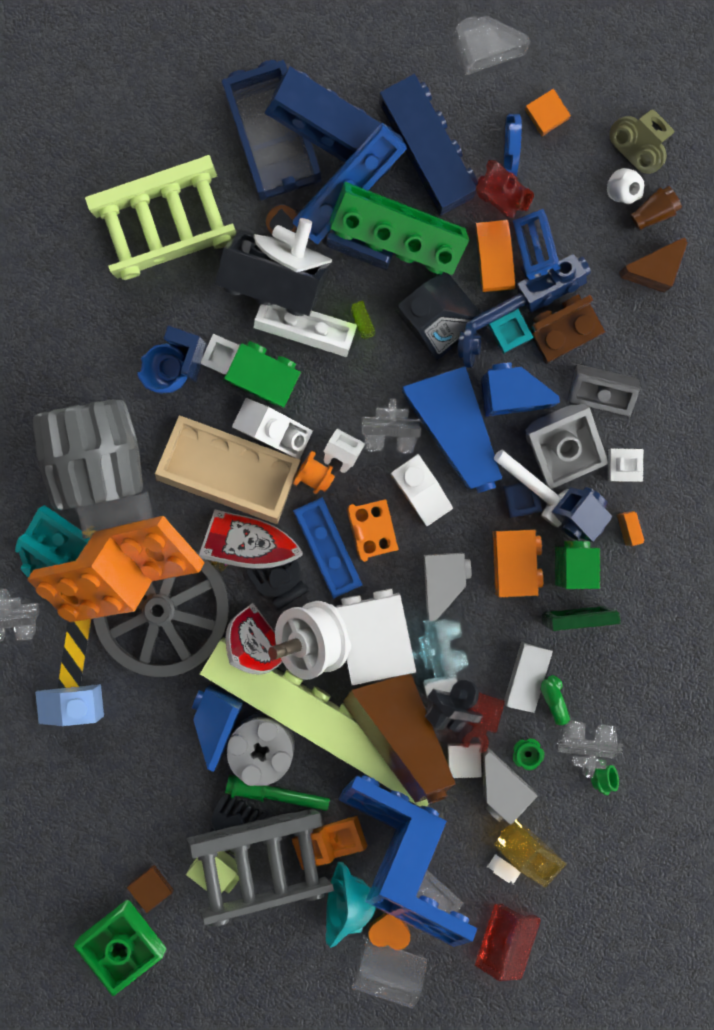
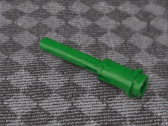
(237, 787)

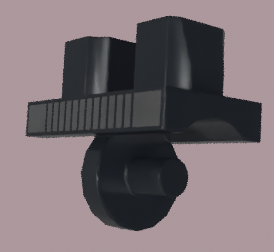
(453, 707)

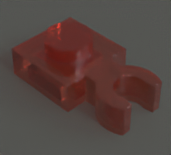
(491, 709)

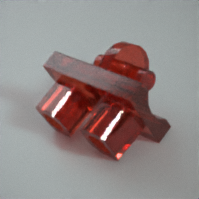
(503, 190)

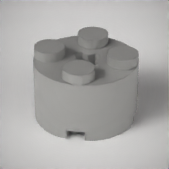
(253, 766)

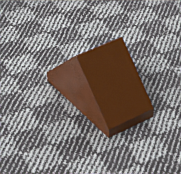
(658, 268)

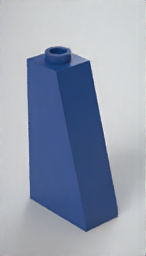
(456, 424)

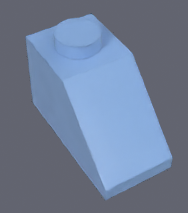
(70, 705)

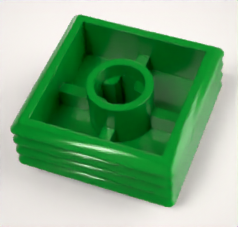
(120, 967)

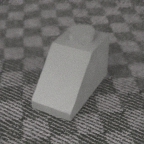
(444, 580)
(504, 789)

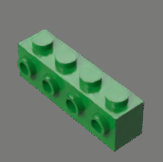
(398, 229)

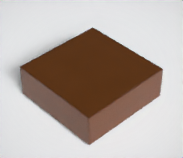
(150, 888)

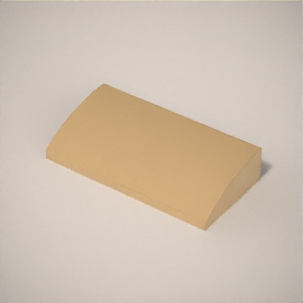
(227, 469)

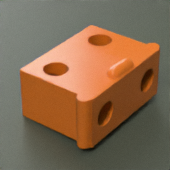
(370, 530)

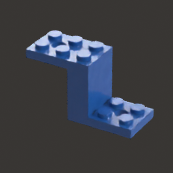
(407, 861)

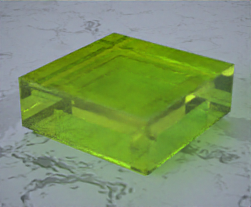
(362, 320)

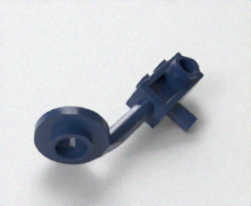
(532, 293)

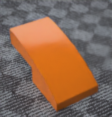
(495, 256)
(334, 841)

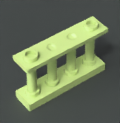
(138, 196)

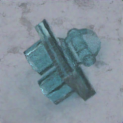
(437, 651)

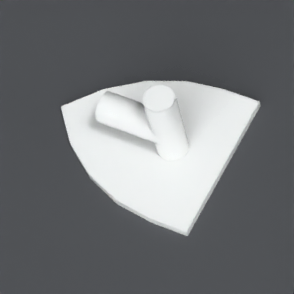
(290, 247)

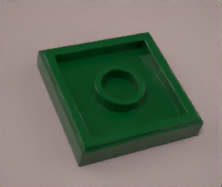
(580, 618)

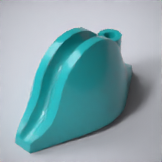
(346, 906)

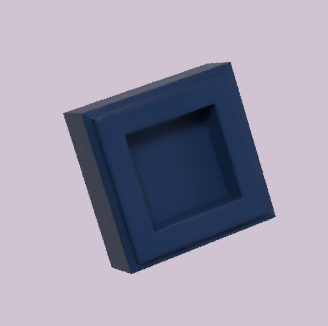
(521, 500)

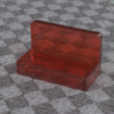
(507, 943)

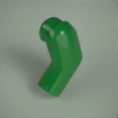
(551, 692)

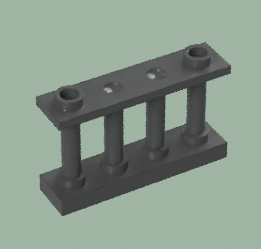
(238, 841)

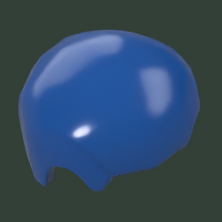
(162, 369)

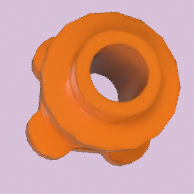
(314, 474)

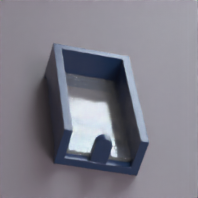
(275, 153)

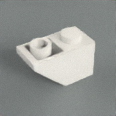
(272, 428)

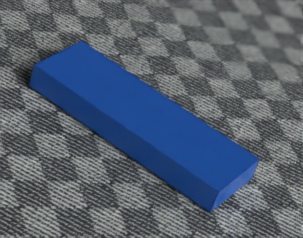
(327, 547)

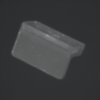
(390, 974)

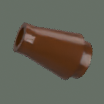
(656, 208)

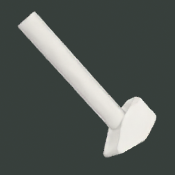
(533, 484)

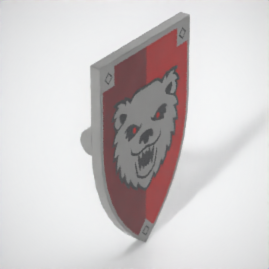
(247, 542)
(248, 642)

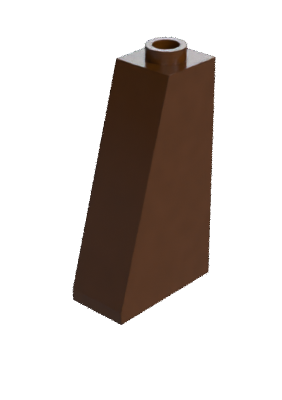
(397, 728)

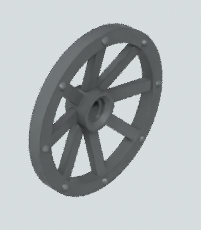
(170, 613)

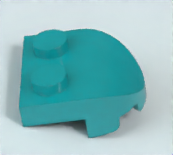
(49, 541)

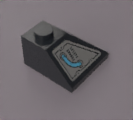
(437, 314)

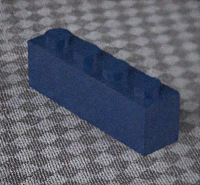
(321, 115)
(428, 144)

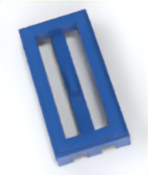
(542, 266)

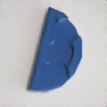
(512, 143)

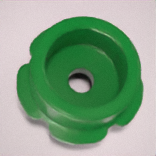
(534, 759)
(605, 780)

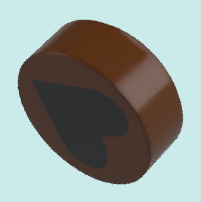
(282, 216)

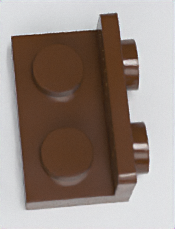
(566, 329)

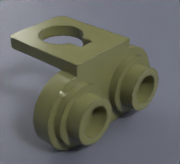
(640, 141)

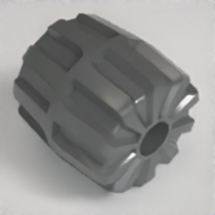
(87, 454)

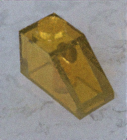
(529, 854)

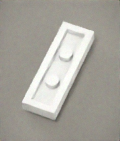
(313, 330)

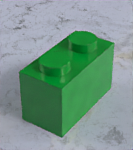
(262, 375)
(577, 565)

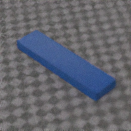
(361, 169)

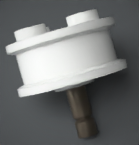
(311, 640)

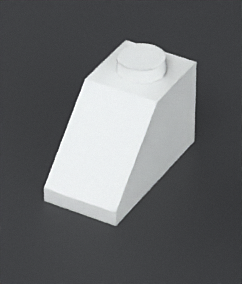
(422, 490)

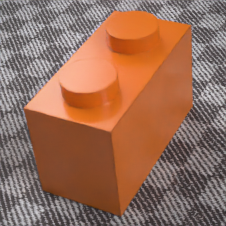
(516, 563)

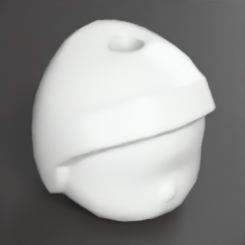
(625, 186)

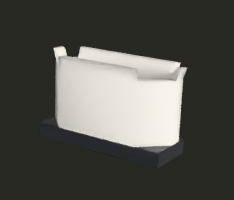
(503, 868)

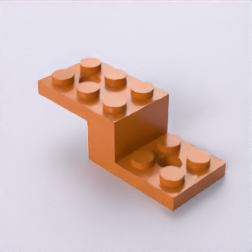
(116, 570)

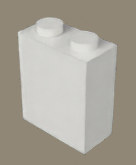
(377, 637)

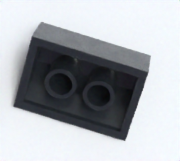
(252, 273)

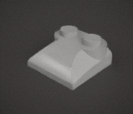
(566, 444)

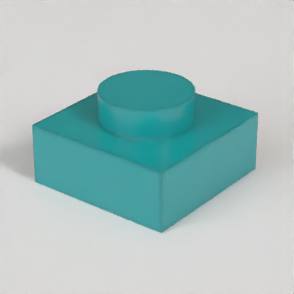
(510, 331)

